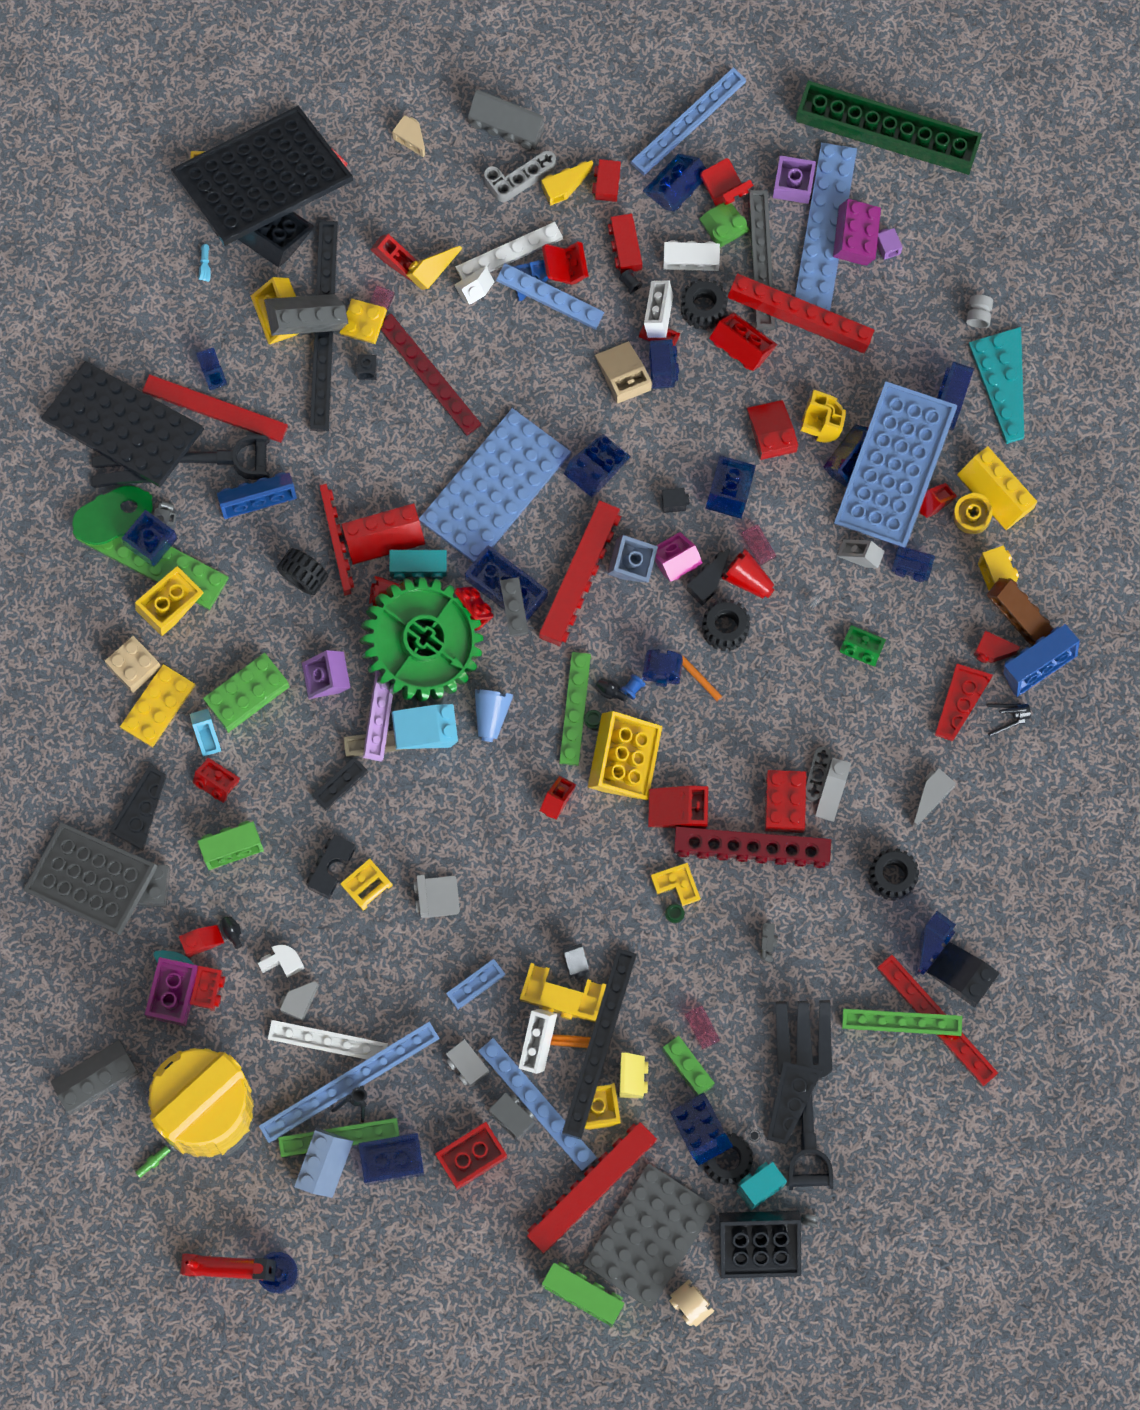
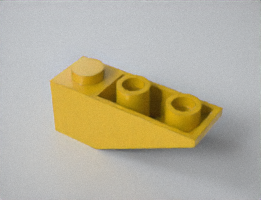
(562, 185)

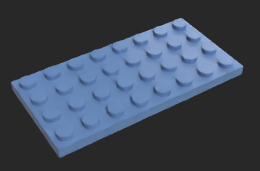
(895, 464)
(494, 485)

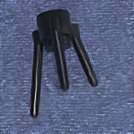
(1018, 710)
(356, 1098)

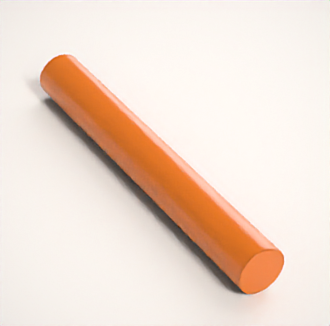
(699, 677)

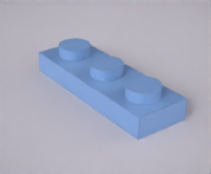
(475, 984)

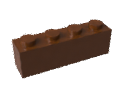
(1019, 610)

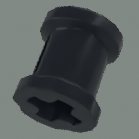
(630, 281)

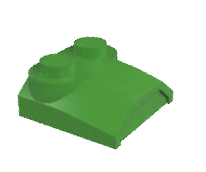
(724, 224)

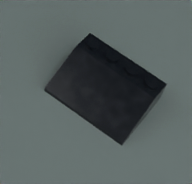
(279, 238)
(760, 1244)

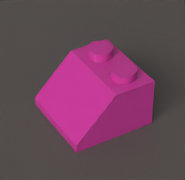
(677, 557)

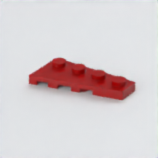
(962, 696)

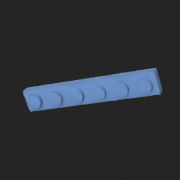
(550, 296)

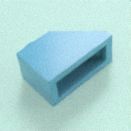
(205, 732)

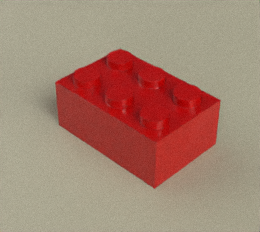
(785, 801)
(471, 1155)

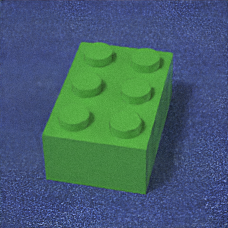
(230, 845)

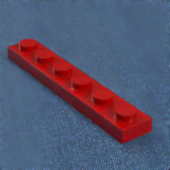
(335, 531)

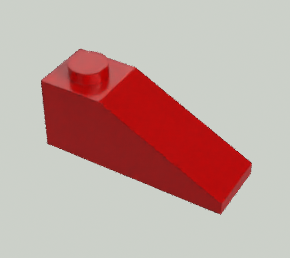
(393, 254)

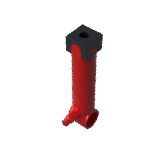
(228, 1267)

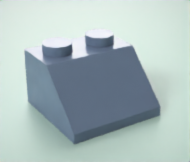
(632, 559)

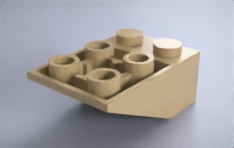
(624, 372)

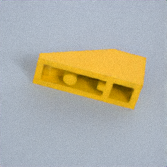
(427, 270)

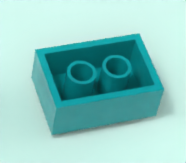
(761, 1186)

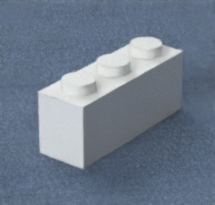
(691, 256)
(658, 309)
(537, 1041)

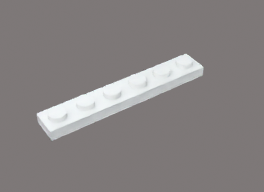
(511, 251)
(324, 1040)

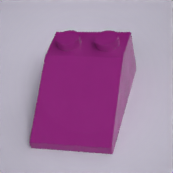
(171, 992)

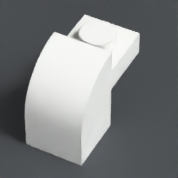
(283, 956)

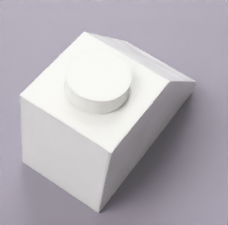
(475, 285)

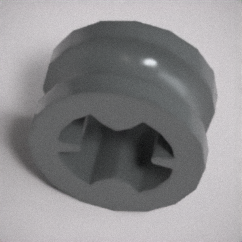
(810, 1220)

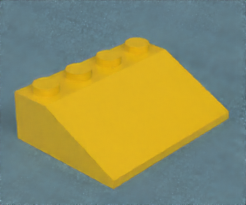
(624, 756)

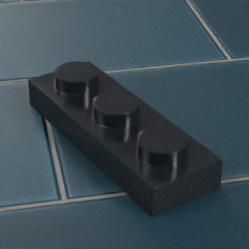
(340, 784)

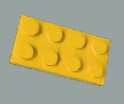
(157, 705)

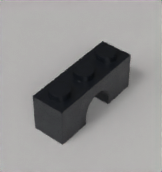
(336, 851)

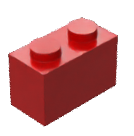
(607, 180)

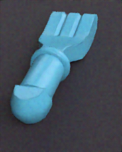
(204, 269)

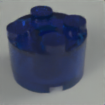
(662, 667)
(289, 1276)

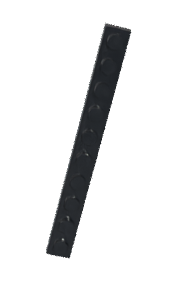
(599, 1044)

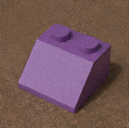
(326, 674)

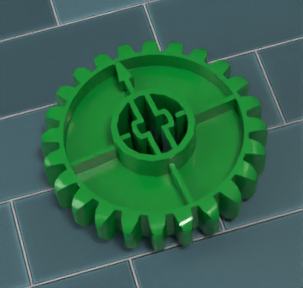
(447, 639)

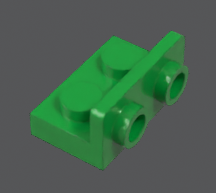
(862, 645)

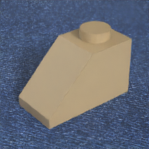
(409, 134)

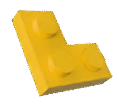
(679, 879)

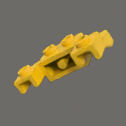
(561, 999)

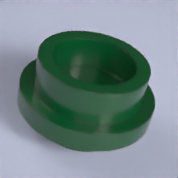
(592, 719)
(674, 913)

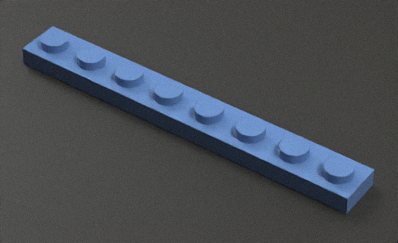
(688, 121)
(536, 1103)

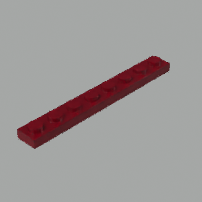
(429, 375)

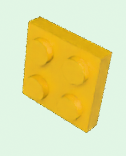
(364, 321)

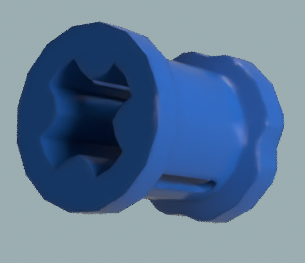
(633, 686)

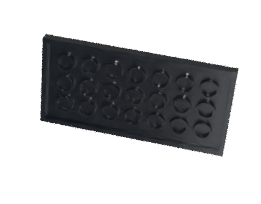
(122, 423)

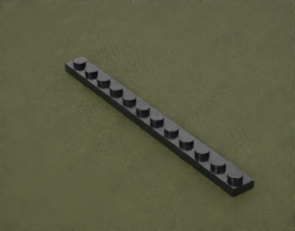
(324, 340)

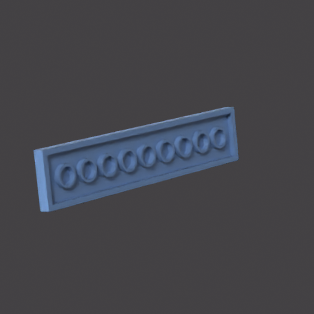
(830, 190)

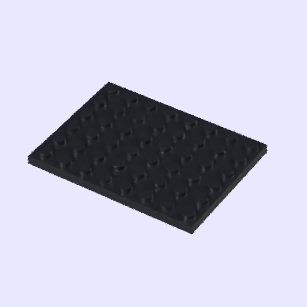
(261, 175)

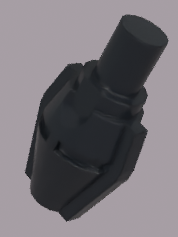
(610, 689)
(231, 930)

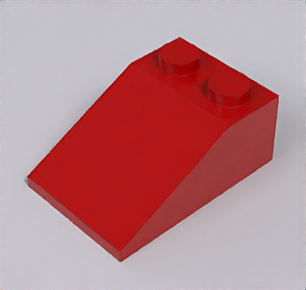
(772, 429)

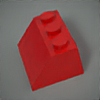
(742, 341)

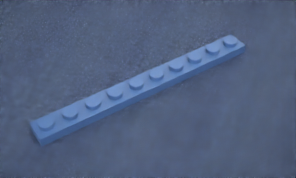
(348, 1081)

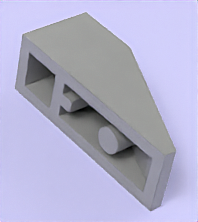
(833, 789)
(934, 791)

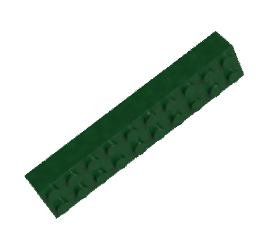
(888, 127)

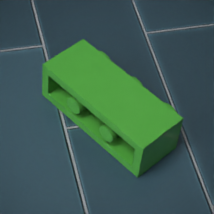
(688, 1066)

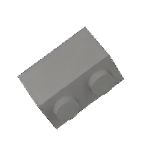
(466, 1063)

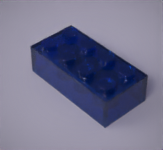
(492, 568)

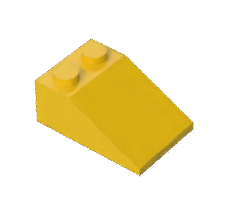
(168, 600)

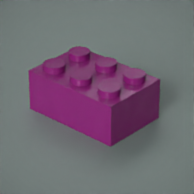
(857, 232)

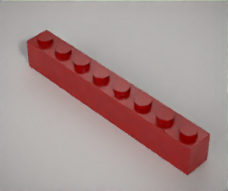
(800, 313)
(579, 574)
(591, 1188)

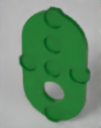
(105, 520)

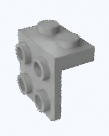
(437, 896)

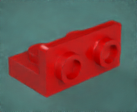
(215, 780)
(207, 987)

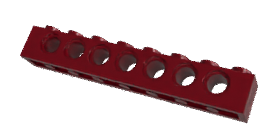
(781, 842)

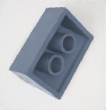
(323, 1163)

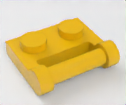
(363, 878)

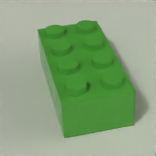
(246, 692)
(583, 1294)

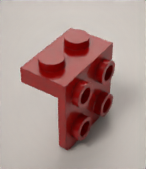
(724, 182)
(565, 264)
(474, 604)

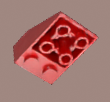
(678, 807)

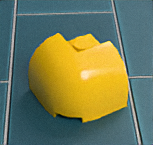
(823, 417)

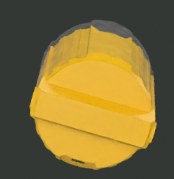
(202, 1103)

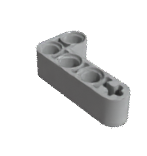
(522, 173)

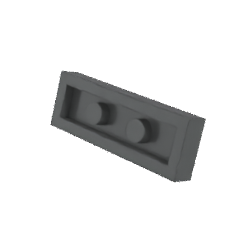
(514, 607)

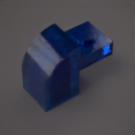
(211, 368)

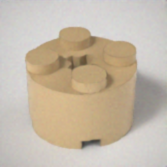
(691, 1303)

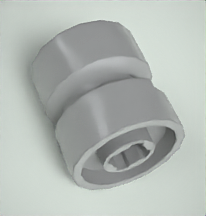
(979, 313)

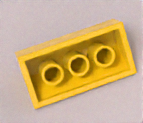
(1006, 494)

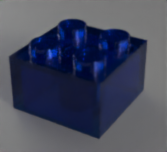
(663, 363)
(149, 538)

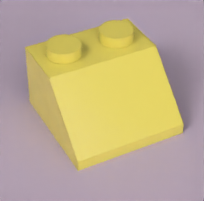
(632, 1076)

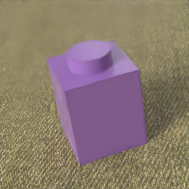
(889, 243)

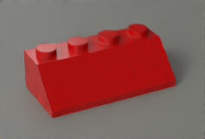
(382, 532)

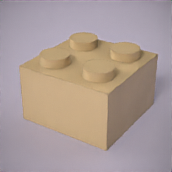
(132, 664)

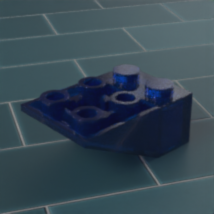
(596, 465)
(936, 932)

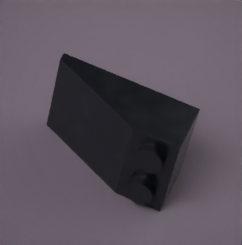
(963, 973)

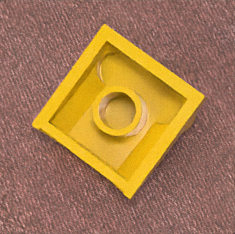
(604, 1108)

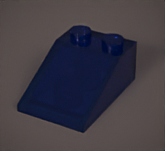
(730, 487)

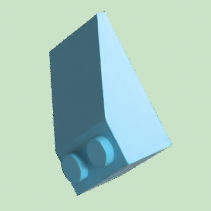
(425, 727)

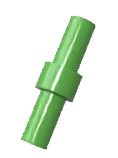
(152, 1161)

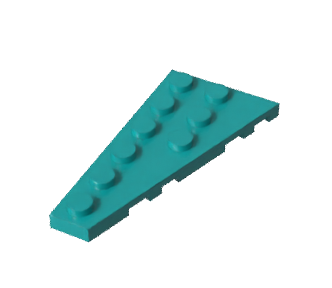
(1001, 372)

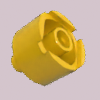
(983, 513)

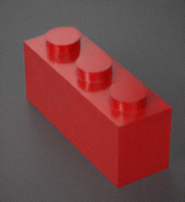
(625, 243)

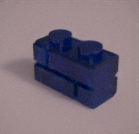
(913, 564)

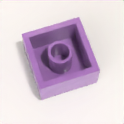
(794, 179)

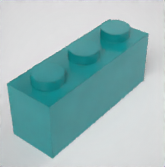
(418, 564)

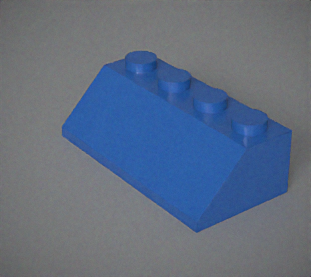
(256, 495)
(1041, 659)

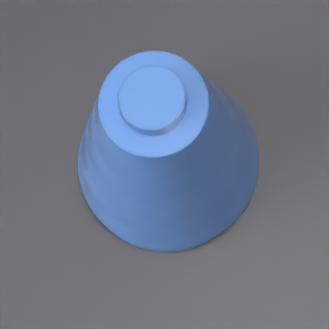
(491, 712)

